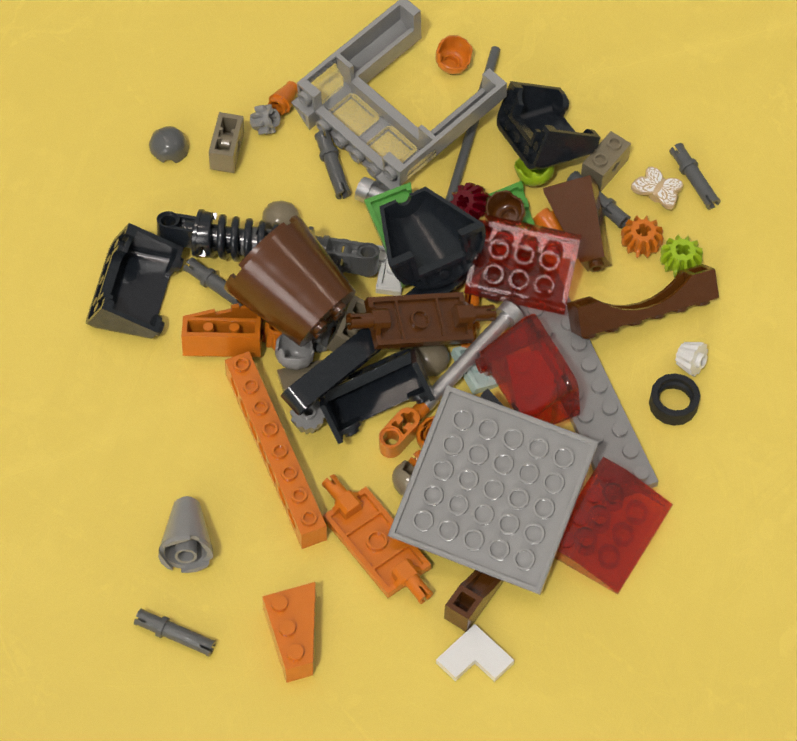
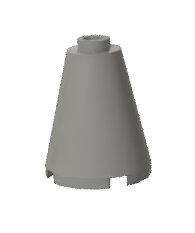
(186, 538)

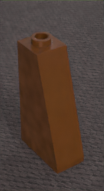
(580, 212)

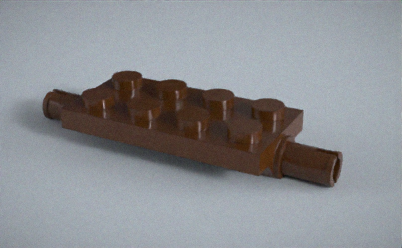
(420, 319)

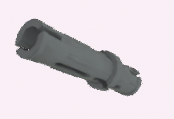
(329, 156)
(689, 167)
(608, 206)
(209, 279)
(164, 628)

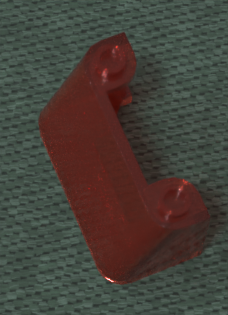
(531, 372)

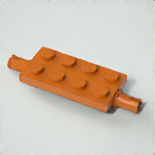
(364, 529)

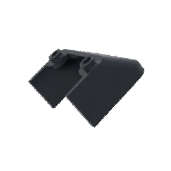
(375, 390)

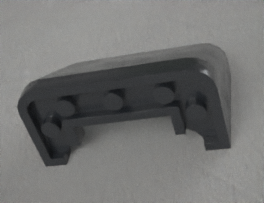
(536, 126)
(134, 283)

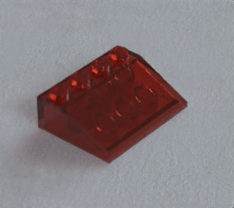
(524, 264)
(611, 525)

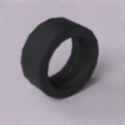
(679, 382)

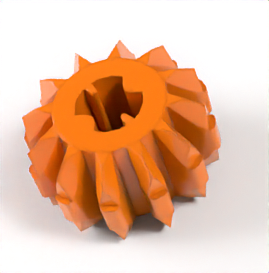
(642, 236)

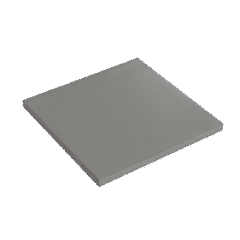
(493, 489)

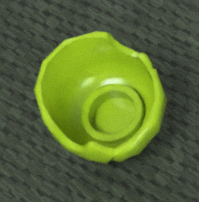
(532, 177)

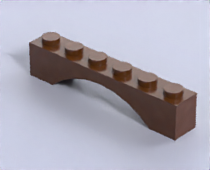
(689, 288)
(470, 599)

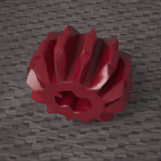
(471, 199)

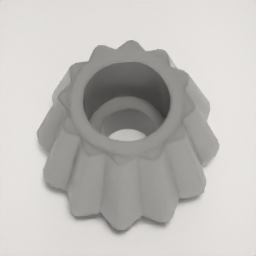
(310, 420)

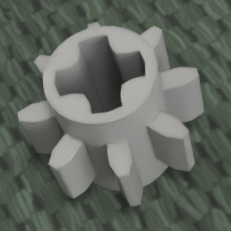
(264, 119)

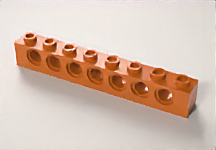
(276, 450)

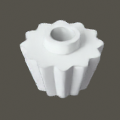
(692, 357)

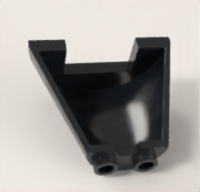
(430, 239)

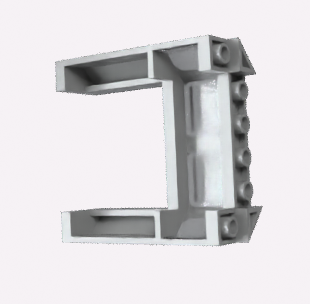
(367, 125)

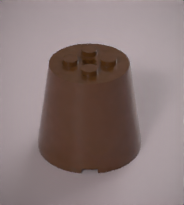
(292, 283)

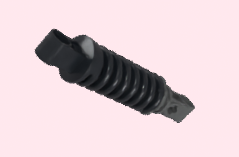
(227, 241)

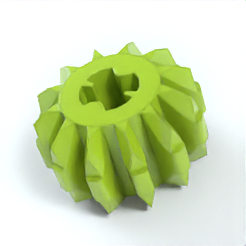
(680, 254)

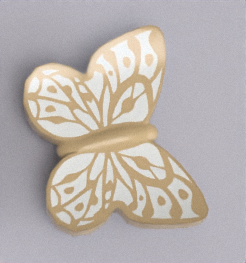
(658, 188)

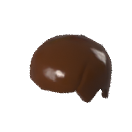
(506, 206)

